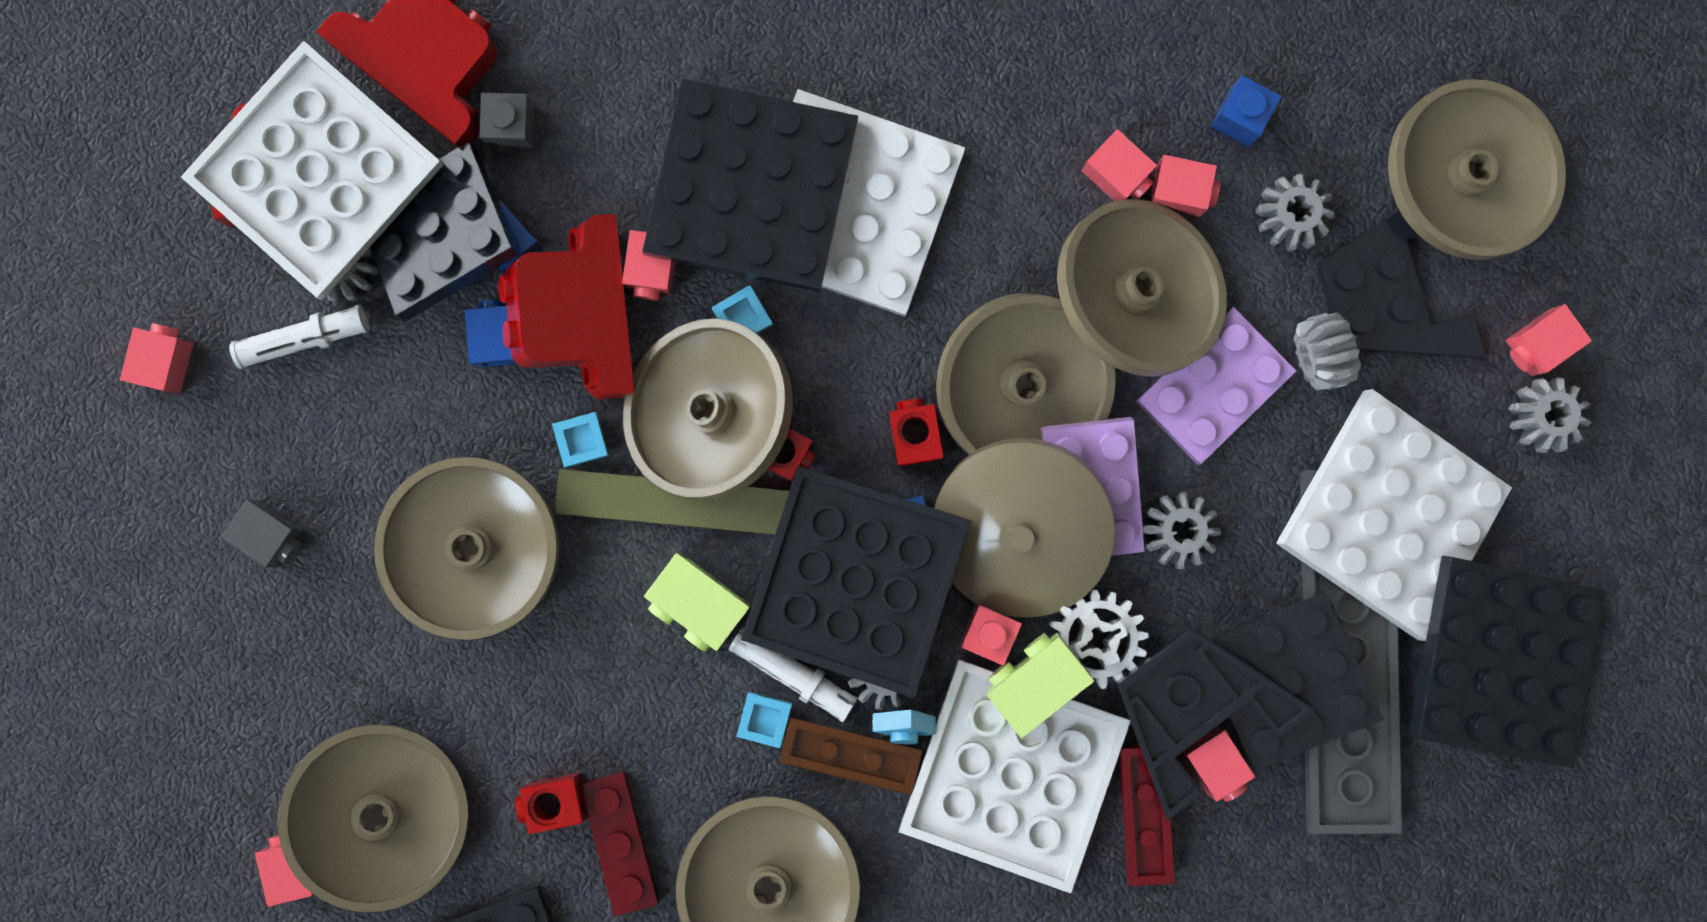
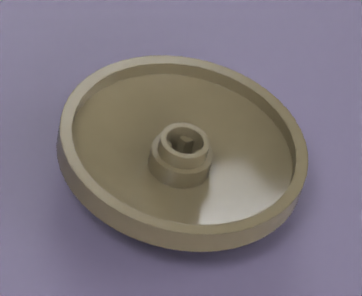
(1477, 169)
(1142, 287)
(1017, 371)
(708, 409)
(1036, 527)
(466, 548)
(373, 818)
(768, 865)

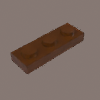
(850, 755)

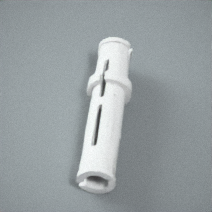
(317, 331)
(798, 677)

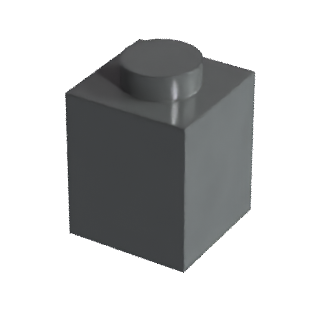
(507, 121)
(264, 534)

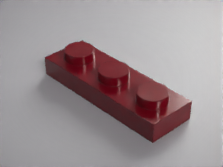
(1144, 824)
(619, 843)

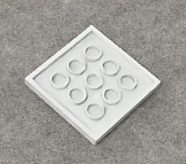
(312, 170)
(886, 208)
(1389, 510)
(1009, 797)

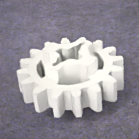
(1119, 628)

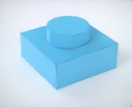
(744, 309)
(580, 439)
(764, 719)
(904, 725)

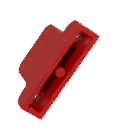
(422, 56)
(572, 309)

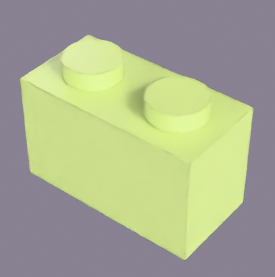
(696, 602)
(1038, 683)

